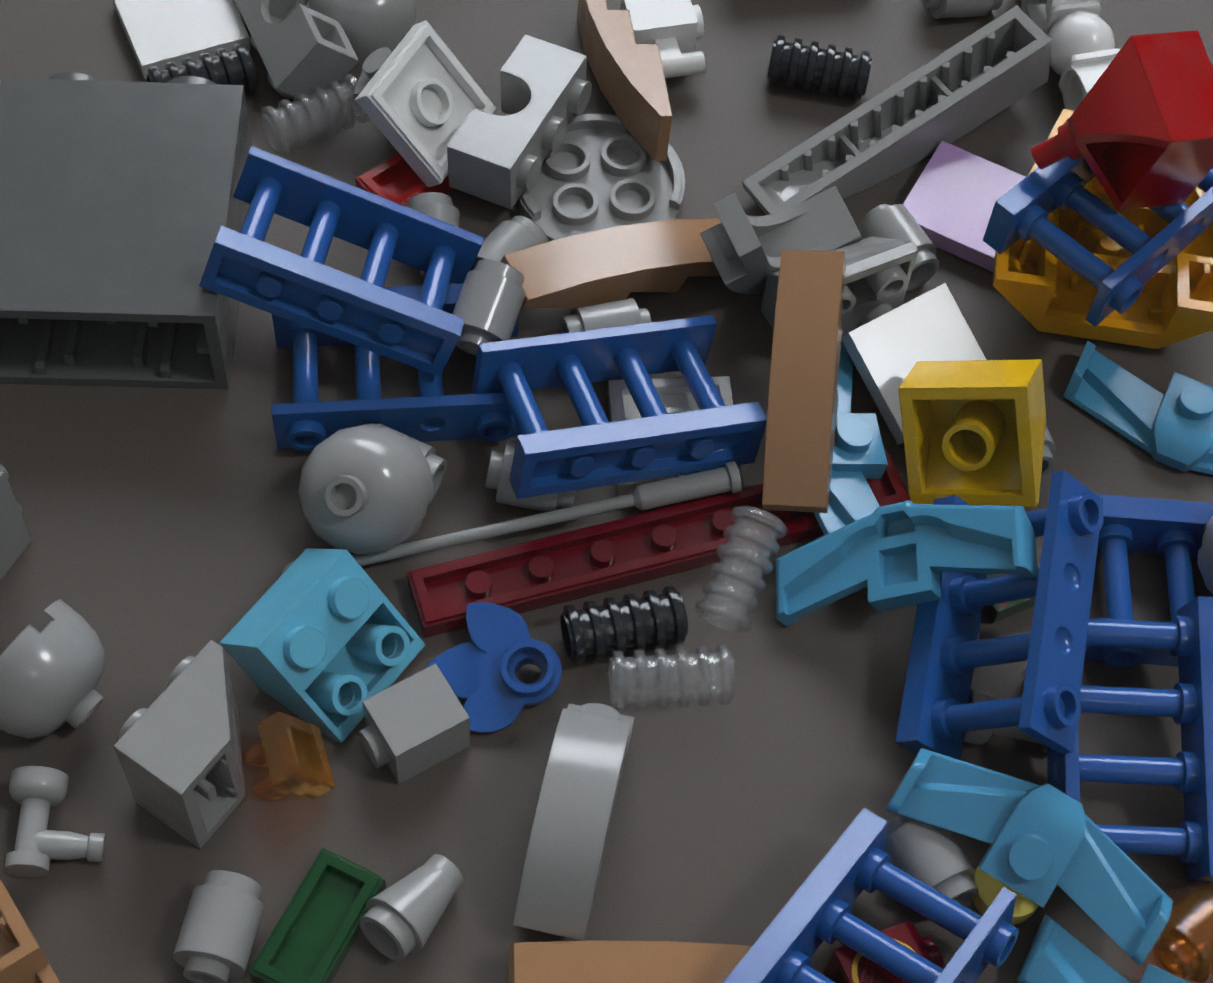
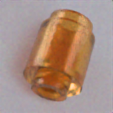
(1187, 939)

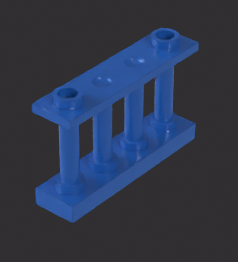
(1024, 215)
(329, 299)
(424, 418)
(620, 450)
(1147, 526)
(948, 650)
(1189, 704)
(824, 909)

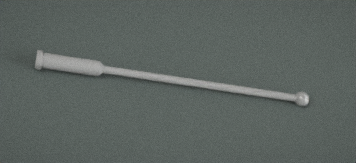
(643, 497)

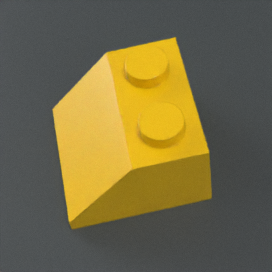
(974, 431)

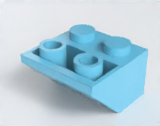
(323, 641)

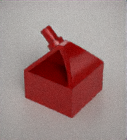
(1144, 122)

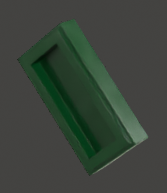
(318, 923)

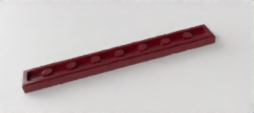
(603, 556)

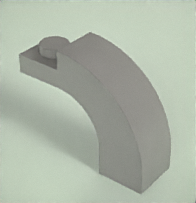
(751, 246)
(573, 820)

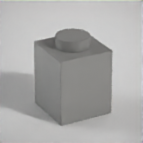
(414, 724)

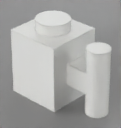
(674, 28)

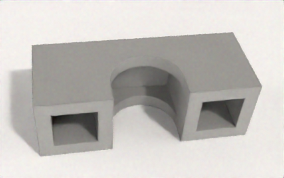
(297, 44)
(504, 154)

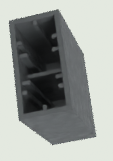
(111, 228)

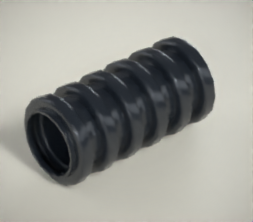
(819, 68)
(222, 69)
(624, 624)

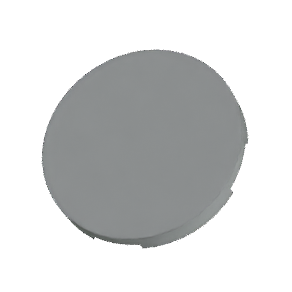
(602, 181)

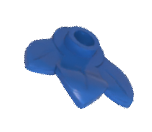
(487, 667)

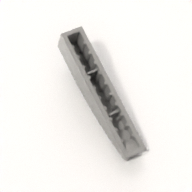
(912, 116)

